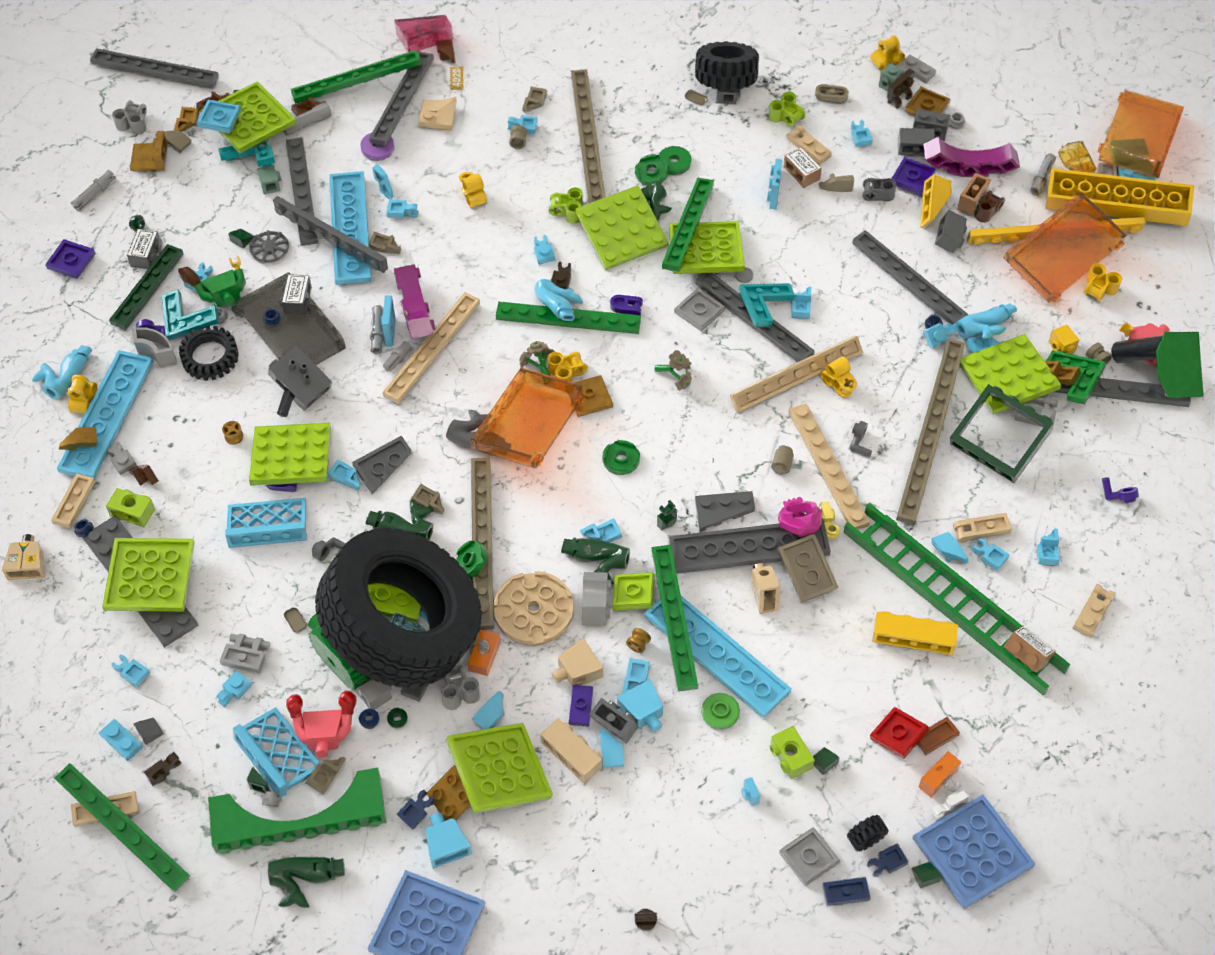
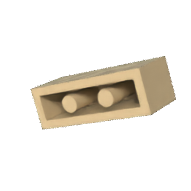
(571, 750)

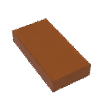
(938, 735)

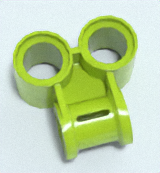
(786, 110)
(567, 204)

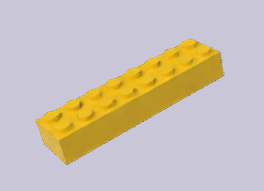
(1123, 196)

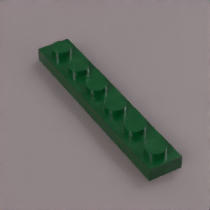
(146, 287)

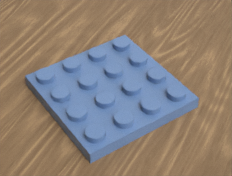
(973, 851)
(426, 919)

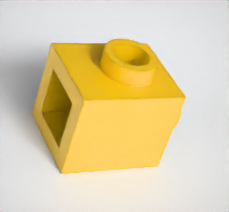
(1064, 340)

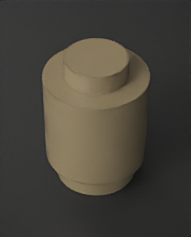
(782, 460)

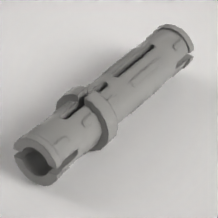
(1041, 178)
(97, 186)
(376, 334)

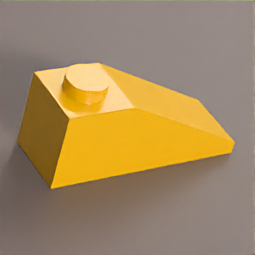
(935, 194)

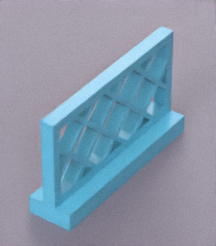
(266, 532)
(259, 757)

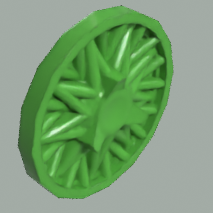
(720, 711)

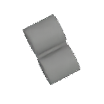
(131, 117)
(458, 686)

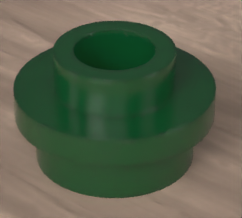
(137, 222)
(397, 712)

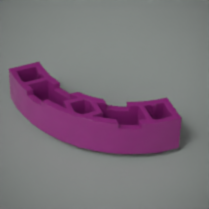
(968, 162)
(413, 305)

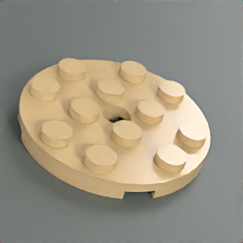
(536, 626)

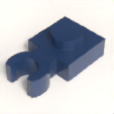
(413, 812)
(890, 859)

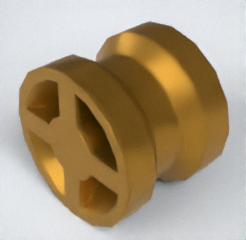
(234, 428)
(638, 640)

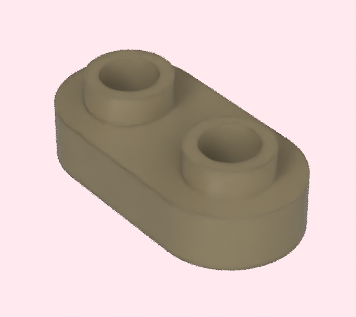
(831, 93)

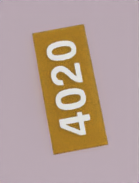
(456, 78)

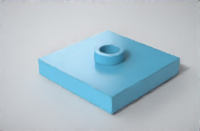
(219, 116)
(388, 321)

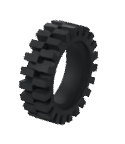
(212, 369)

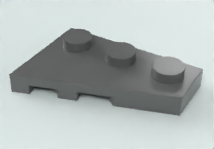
(717, 508)

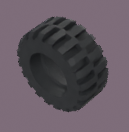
(726, 65)

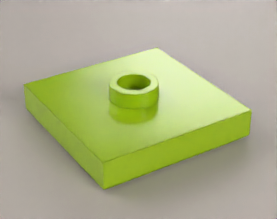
(633, 591)

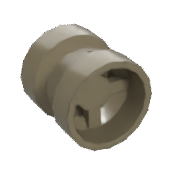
(518, 137)
(1097, 352)

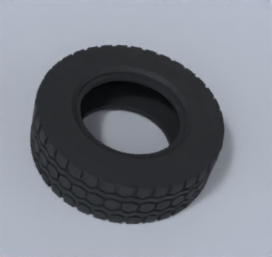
(371, 640)

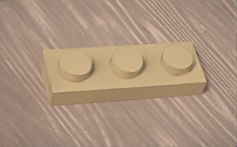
(73, 501)
(125, 802)

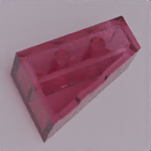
(423, 32)

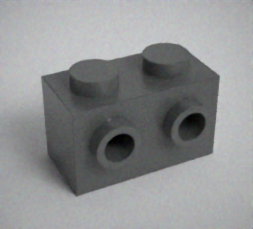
(932, 120)
(912, 140)
(951, 231)
(616, 722)

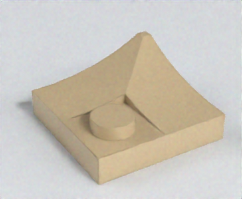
(438, 113)

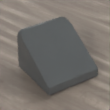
(148, 730)

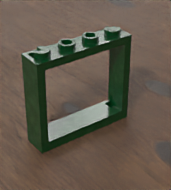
(989, 460)

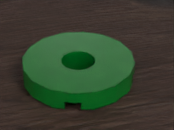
(678, 153)
(648, 162)
(624, 466)
(478, 557)

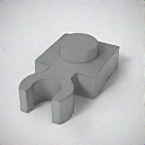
(121, 459)

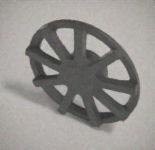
(269, 246)

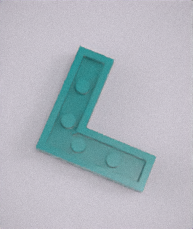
(262, 152)
(755, 296)
(179, 325)

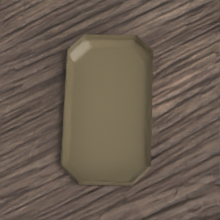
(695, 97)
(295, 619)

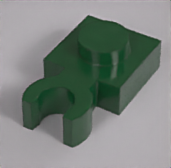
(668, 516)

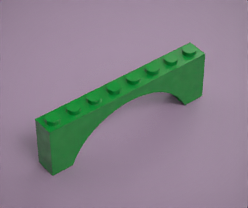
(239, 829)

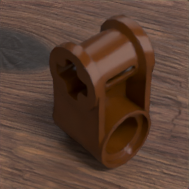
(988, 206)

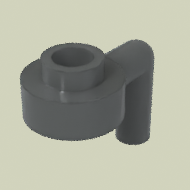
(859, 431)
(321, 549)

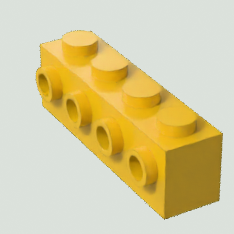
(915, 633)

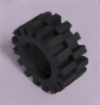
(867, 833)

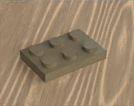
(807, 568)

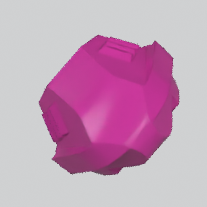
(793, 517)

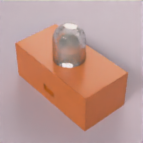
(484, 652)
(941, 775)

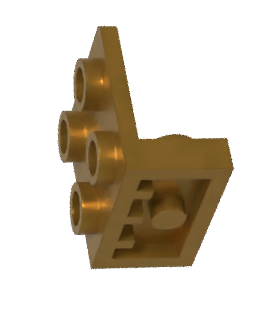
(150, 155)
(450, 795)

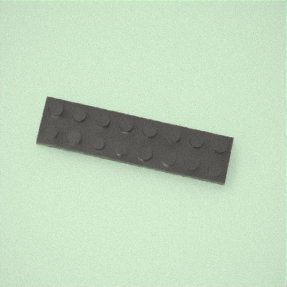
(735, 547)
(164, 624)

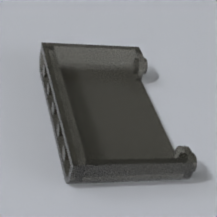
(310, 332)

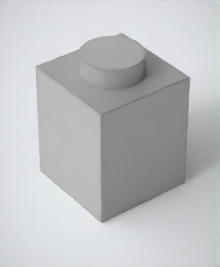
(375, 694)

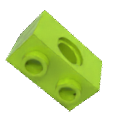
(138, 514)
(791, 741)

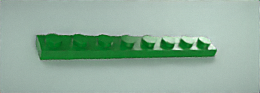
(356, 76)
(688, 224)
(583, 318)
(674, 618)
(122, 827)

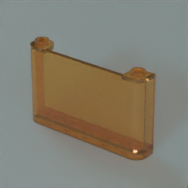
(1140, 133)
(1065, 247)
(527, 418)

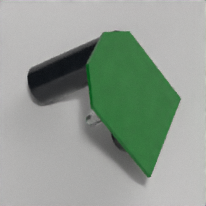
(1176, 357)

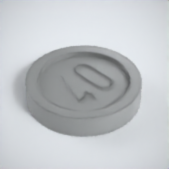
(746, 276)

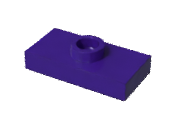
(581, 705)

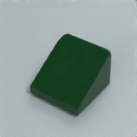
(240, 237)
(825, 760)
(257, 782)
(926, 874)

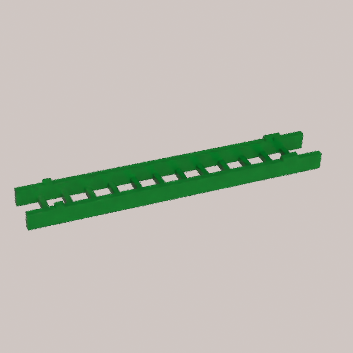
(884, 521)

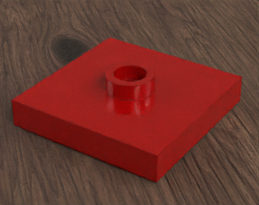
(899, 732)

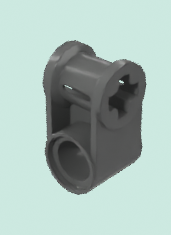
(880, 190)

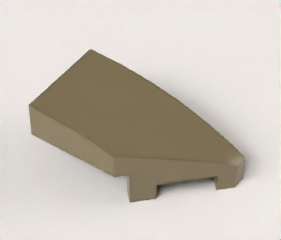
(535, 99)
(177, 140)
(838, 184)
(384, 244)
(428, 498)
(324, 774)

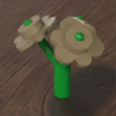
(539, 350)
(679, 362)

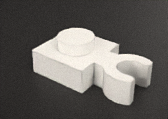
(952, 803)

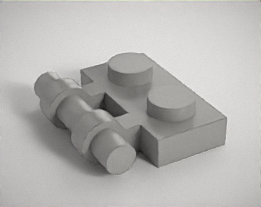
(1045, 410)
(244, 658)

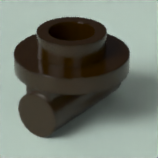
(645, 919)

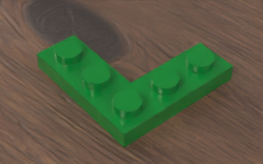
(1090, 373)

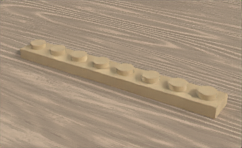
(431, 348)
(794, 374)
(828, 466)

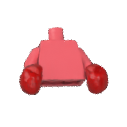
(322, 728)

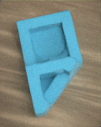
(382, 178)
(802, 304)
(976, 344)
(344, 475)
(606, 532)
(948, 546)
(1048, 549)
(636, 673)
(490, 712)
(611, 750)

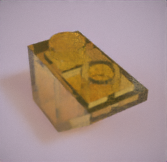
(1076, 157)

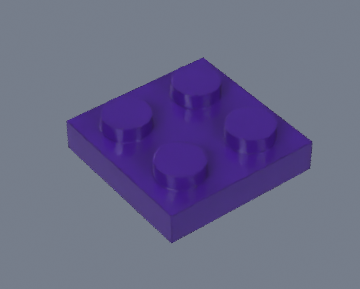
(912, 174)
(70, 258)

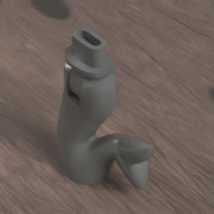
(460, 431)

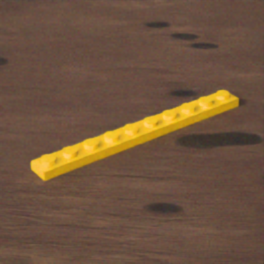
(1016, 233)

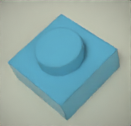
(750, 792)

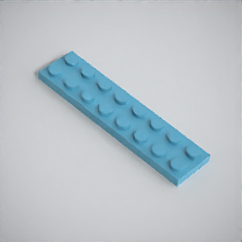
(350, 218)
(108, 412)
(727, 660)

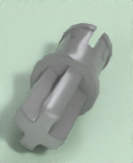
(397, 356)

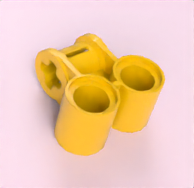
(887, 53)
(473, 188)
(1101, 282)
(567, 366)
(839, 377)
(80, 394)

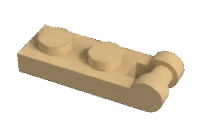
(809, 144)
(982, 527)
(1093, 611)

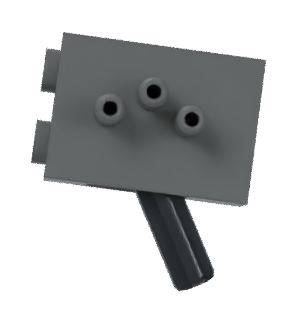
(299, 379)

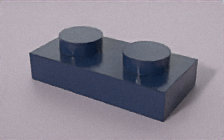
(846, 891)

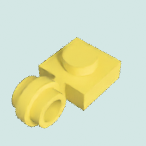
(828, 516)

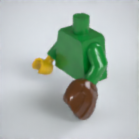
(219, 289)

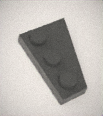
(381, 463)

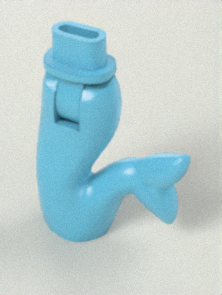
(556, 299)
(985, 322)
(70, 366)

